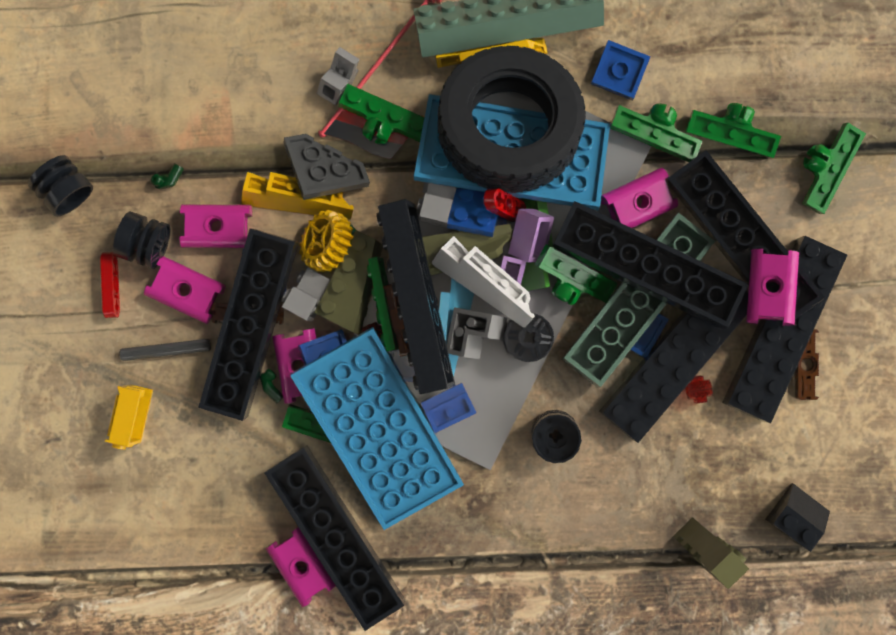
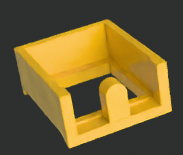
(129, 416)

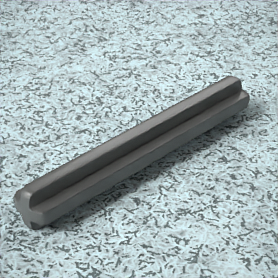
(165, 349)

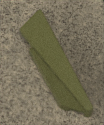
(488, 245)

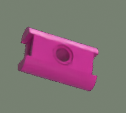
(654, 195)
(200, 219)
(777, 269)
(168, 285)
(286, 355)
(302, 583)

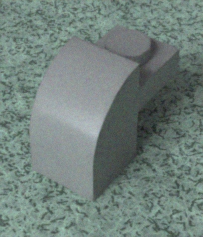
(342, 72)

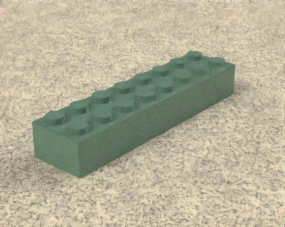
(492, 22)
(629, 312)

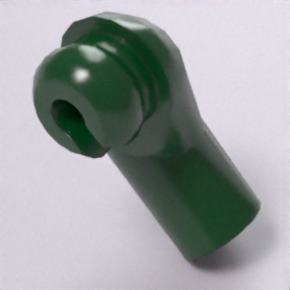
(167, 180)
(268, 387)

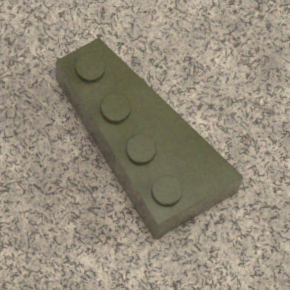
(350, 286)
(712, 553)

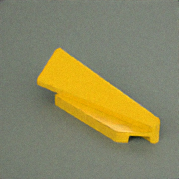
(457, 57)
(283, 194)

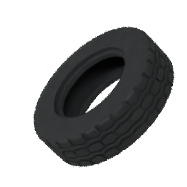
(521, 72)

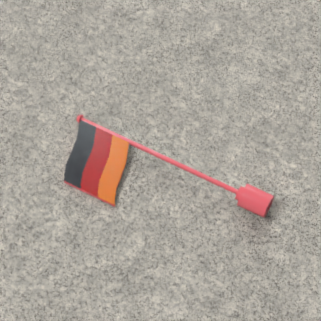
(350, 126)

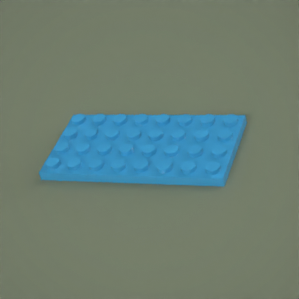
(519, 128)
(377, 428)

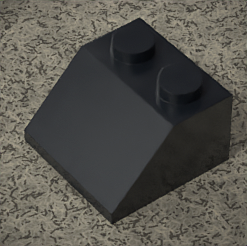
(799, 517)

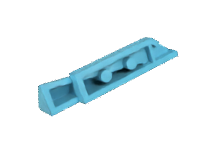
(460, 298)

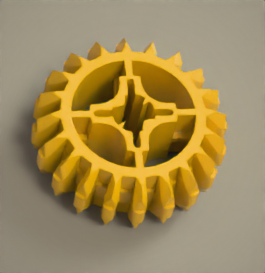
(326, 241)

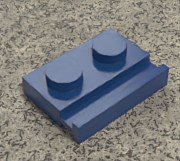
(448, 407)

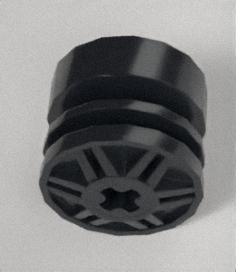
(60, 185)
(141, 240)
(528, 351)
(565, 445)

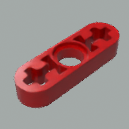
(503, 204)
(110, 285)

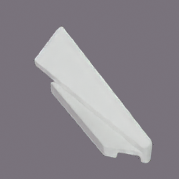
(485, 280)

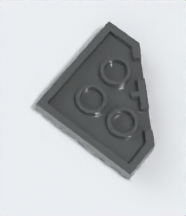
(322, 168)

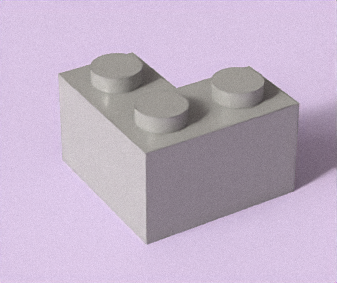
(436, 204)
(307, 295)
(469, 330)

